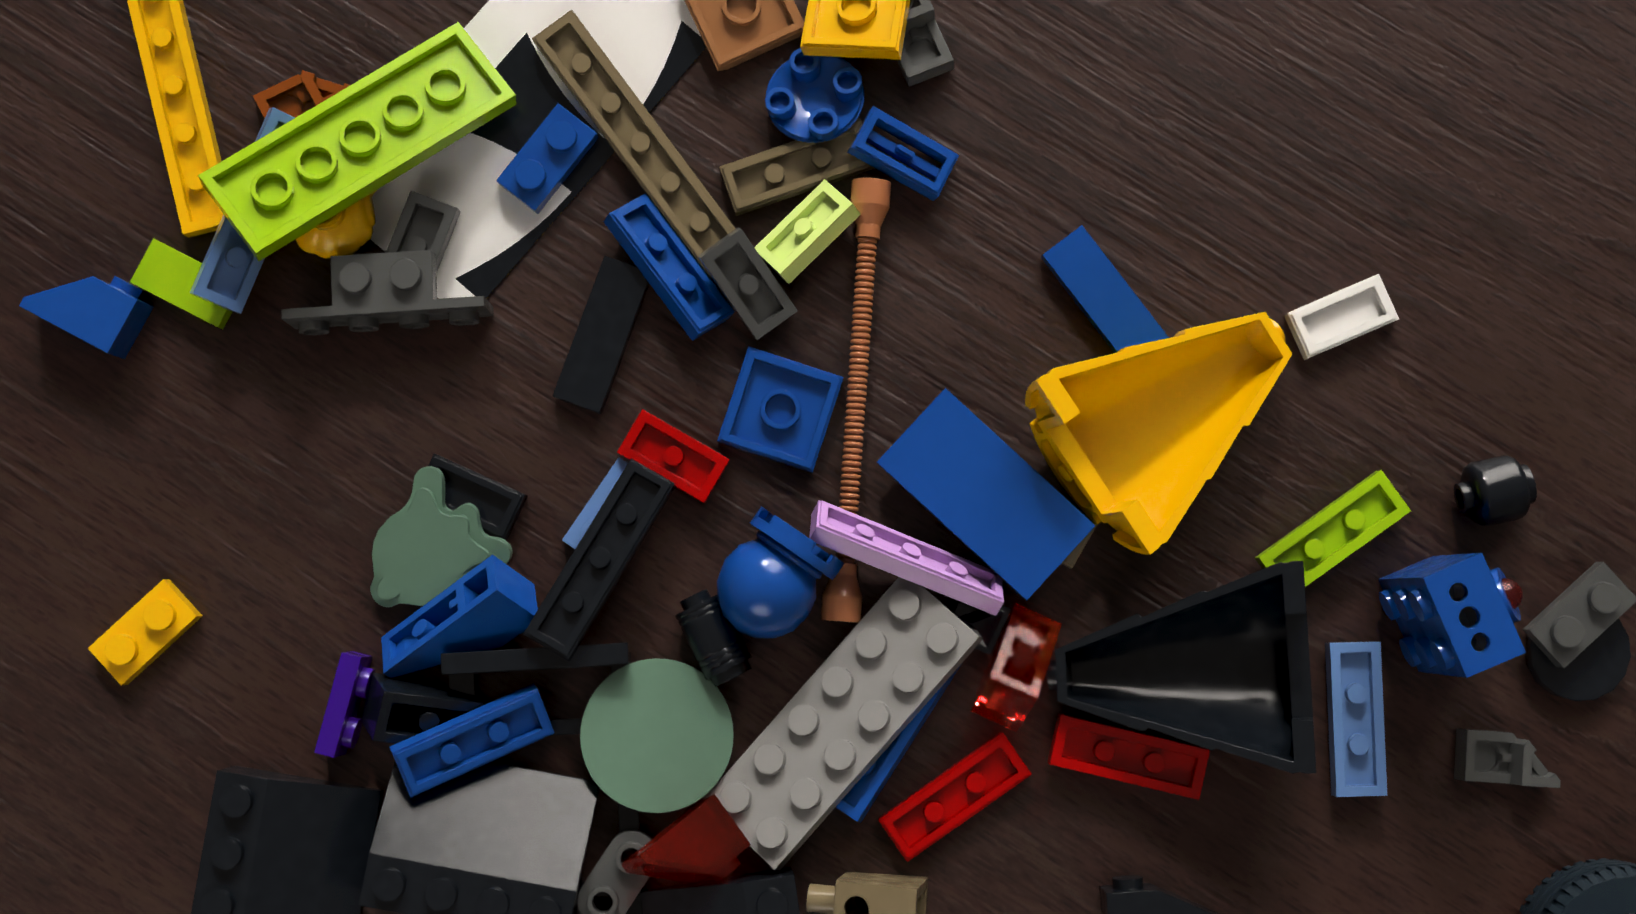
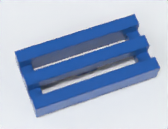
(892, 167)

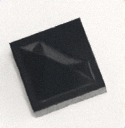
(983, 624)

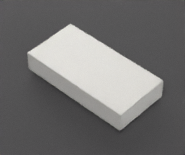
(1341, 316)

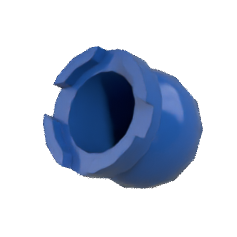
(771, 581)

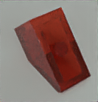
(692, 847)

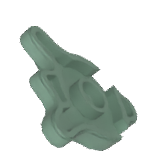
(429, 545)

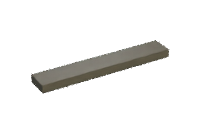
(633, 134)

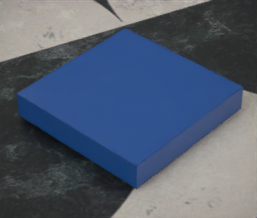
(780, 409)

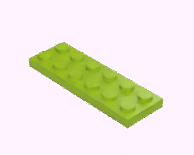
(357, 141)

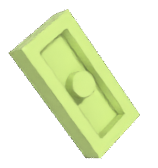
(807, 231)

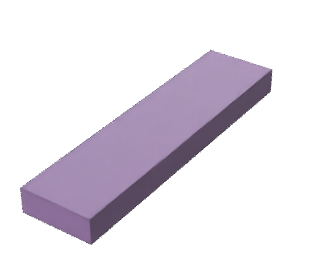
(906, 557)

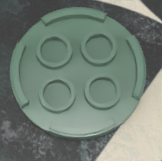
(656, 735)

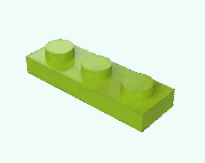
(1339, 528)

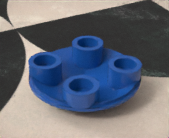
(814, 97)

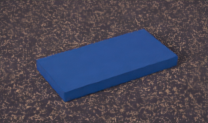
(985, 494)

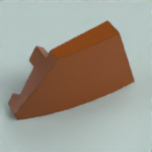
(297, 94)

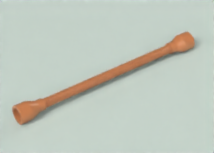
(872, 199)

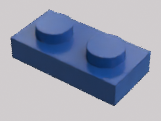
(547, 158)

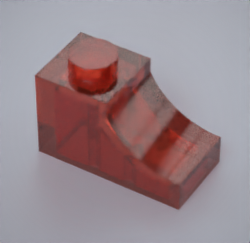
(1017, 668)

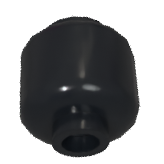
(1495, 490)

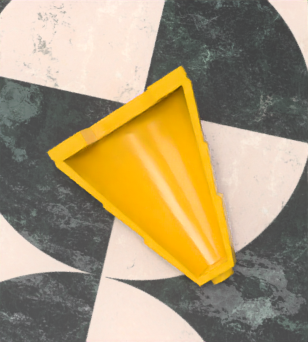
(1154, 421)

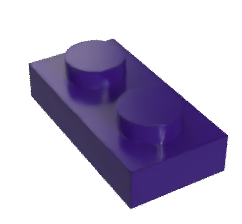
(340, 726)

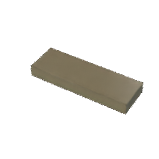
(790, 171)

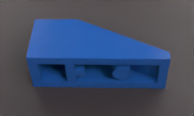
(469, 616)

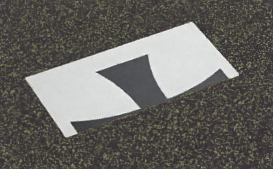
(648, 46)

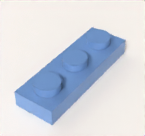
(1356, 719)

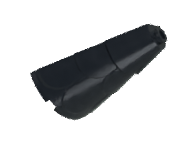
(1207, 670)

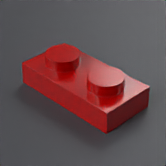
(674, 455)

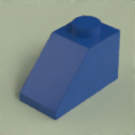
(94, 312)

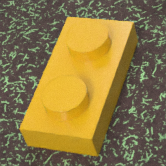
(145, 632)

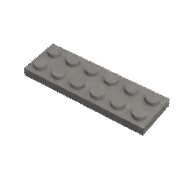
(843, 719)

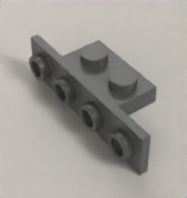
(386, 290)

